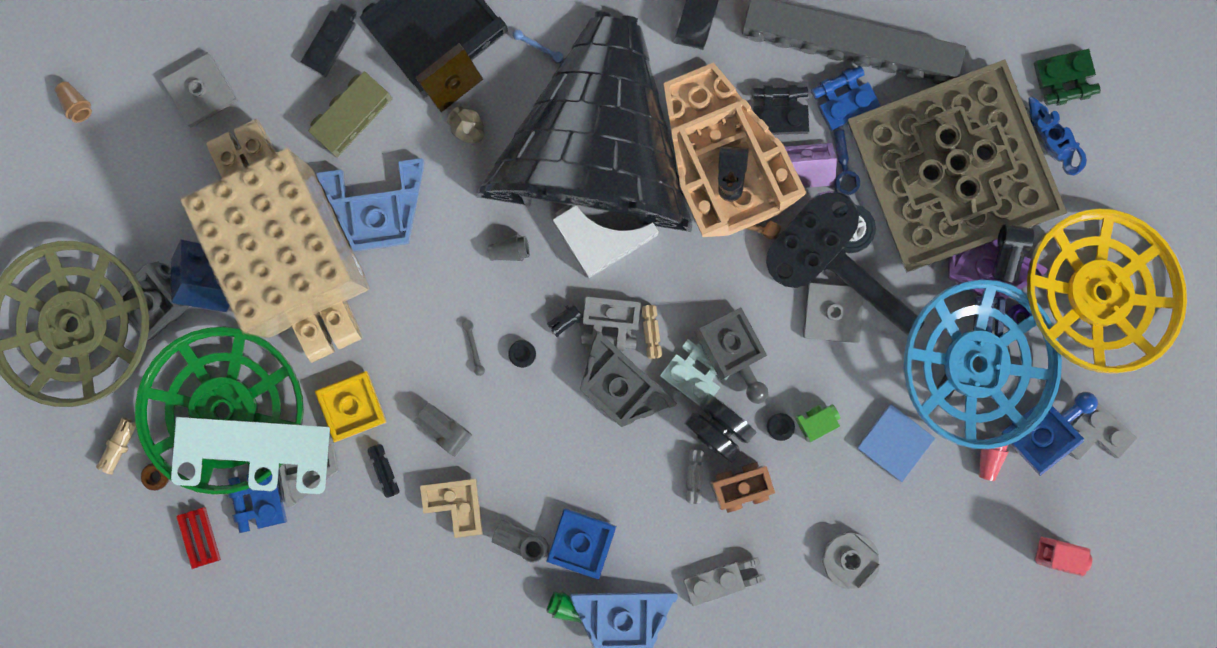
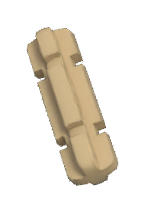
(651, 332)

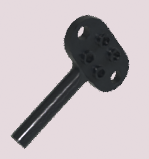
(817, 243)

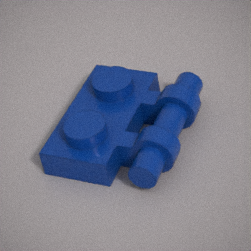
(851, 104)
(267, 506)

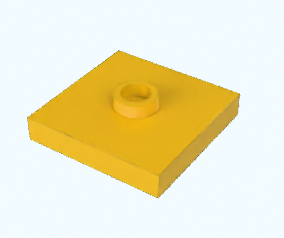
(350, 406)

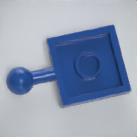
(1054, 435)

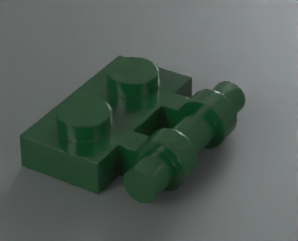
(1064, 69)

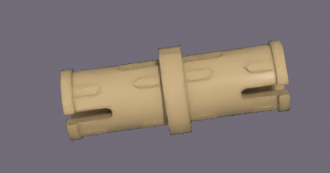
(116, 446)

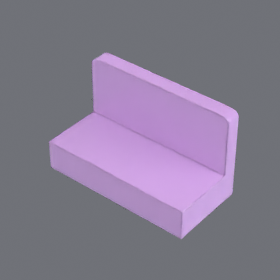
(814, 164)

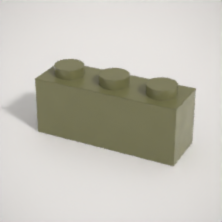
(349, 113)

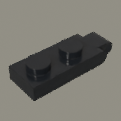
(330, 40)

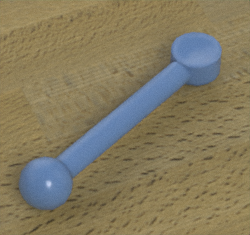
(557, 56)

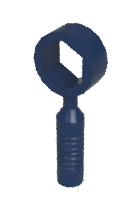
(843, 159)

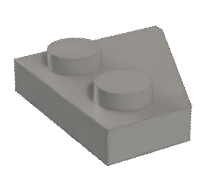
(310, 479)

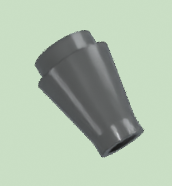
(510, 249)

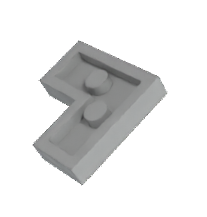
(1104, 429)

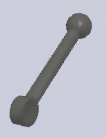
(468, 326)

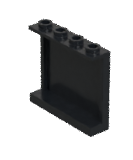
(424, 30)

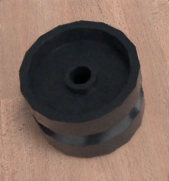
(720, 427)

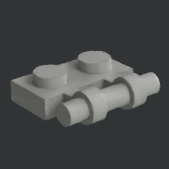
(612, 314)

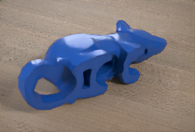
(1057, 141)

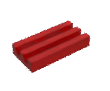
(187, 538)

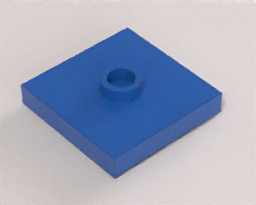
(581, 543)

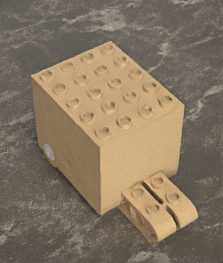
(277, 244)

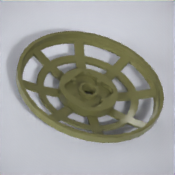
(54, 318)

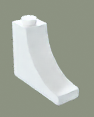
(595, 245)

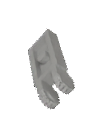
(721, 581)

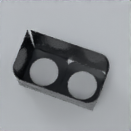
(696, 23)

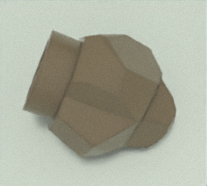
(466, 125)

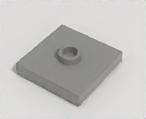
(199, 90)
(833, 313)

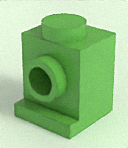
(818, 422)

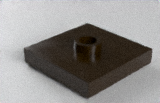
(449, 78)

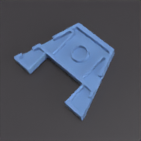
(376, 218)

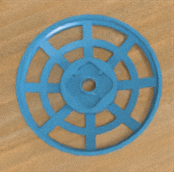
(994, 370)

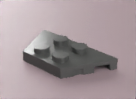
(620, 385)

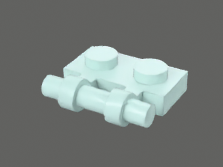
(687, 378)

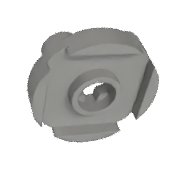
(867, 560)

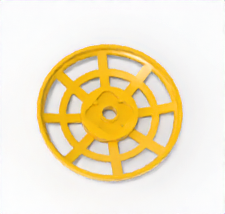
(1118, 289)

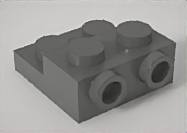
(156, 286)

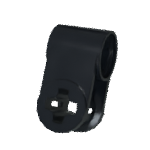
(732, 170)

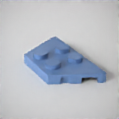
(623, 618)

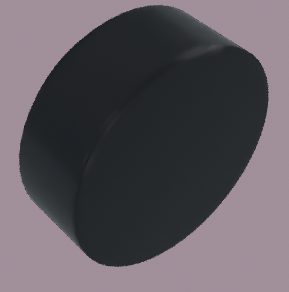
(522, 354)
(780, 426)

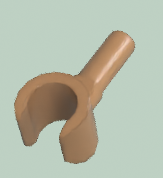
(770, 231)

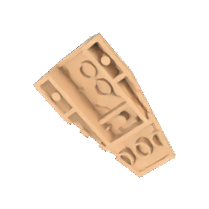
(711, 114)

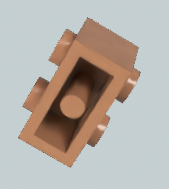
(750, 485)

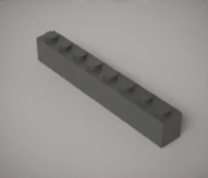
(853, 40)

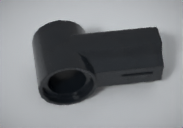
(1012, 245)

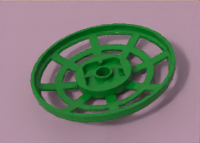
(209, 395)

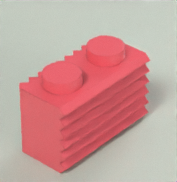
(1063, 556)

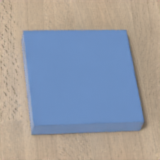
(895, 443)

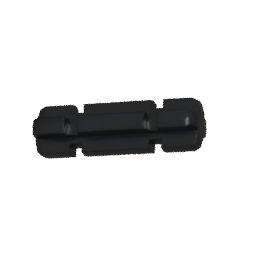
(383, 470)

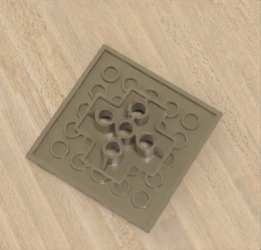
(932, 216)

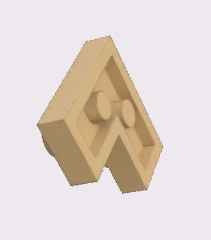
(461, 499)

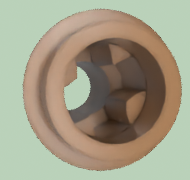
(73, 103)

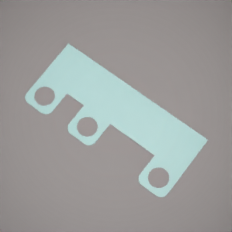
(254, 442)

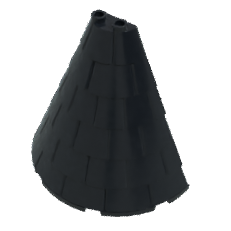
(596, 134)

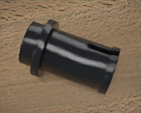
(565, 320)

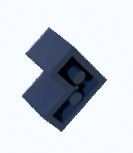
(194, 280)

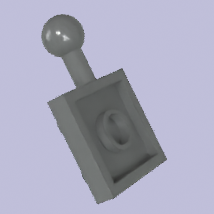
(732, 348)

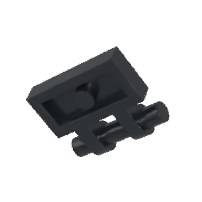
(783, 118)

